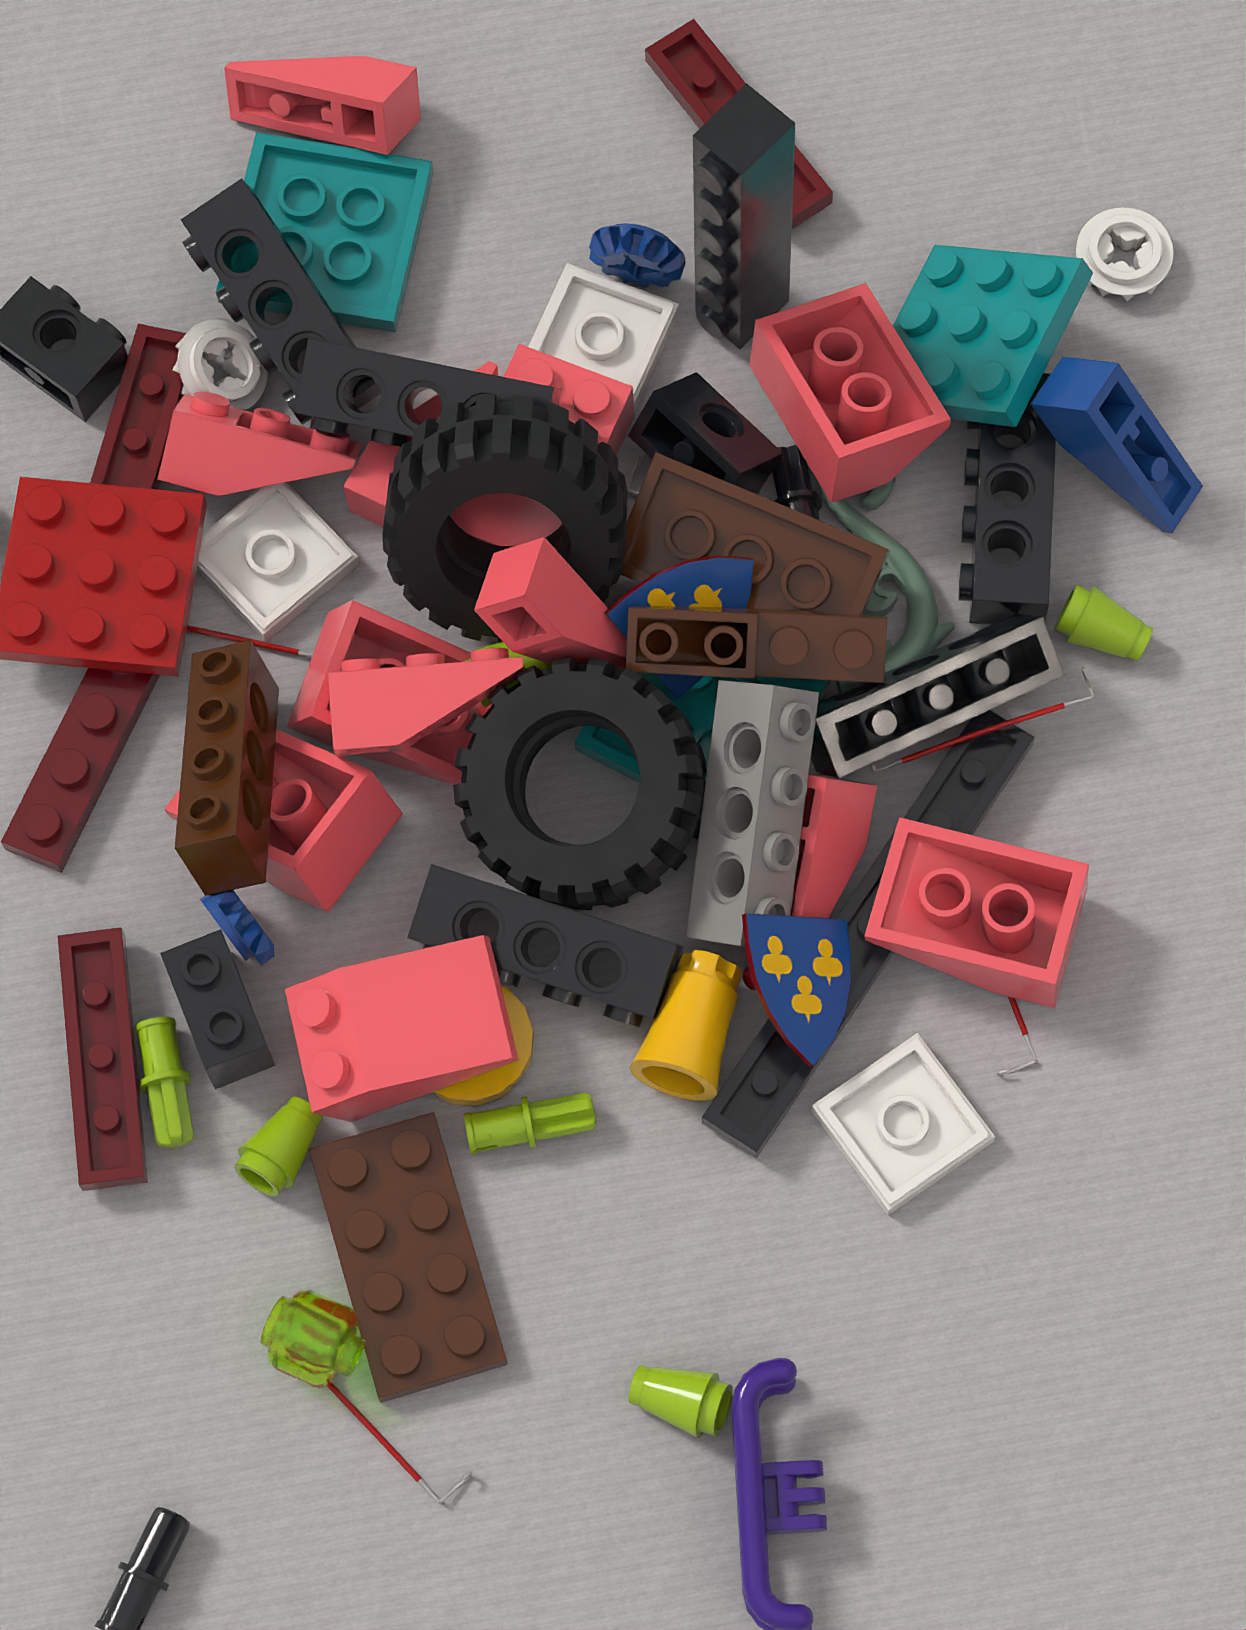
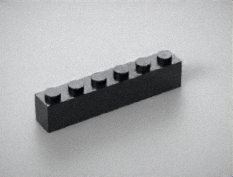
(742, 215)

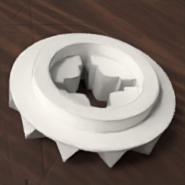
(1128, 230)
(208, 341)

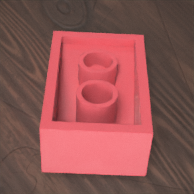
(597, 399)
(361, 633)
(322, 821)
(979, 910)
(400, 1027)

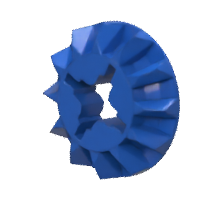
(637, 254)
(239, 925)

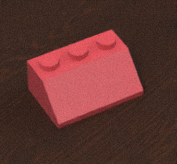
(846, 390)

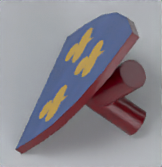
(691, 583)
(800, 977)

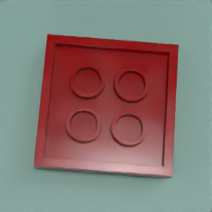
(100, 576)

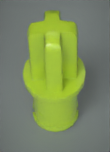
(165, 1082)
(529, 1122)

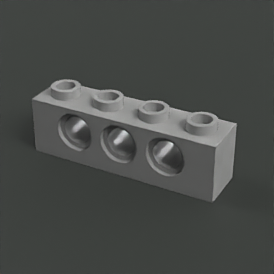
(751, 807)

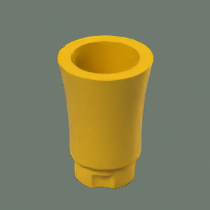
(690, 1028)

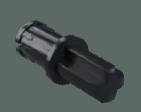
(794, 483)
(145, 1571)

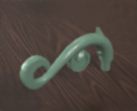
(922, 627)

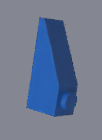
(1117, 437)

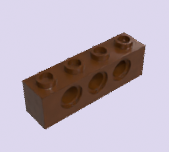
(227, 768)

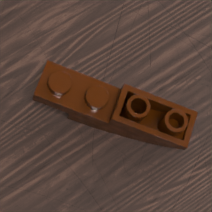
(756, 643)

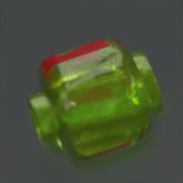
(312, 1338)

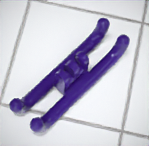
(769, 1496)

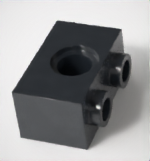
(76, 376)
(705, 432)
(217, 1009)

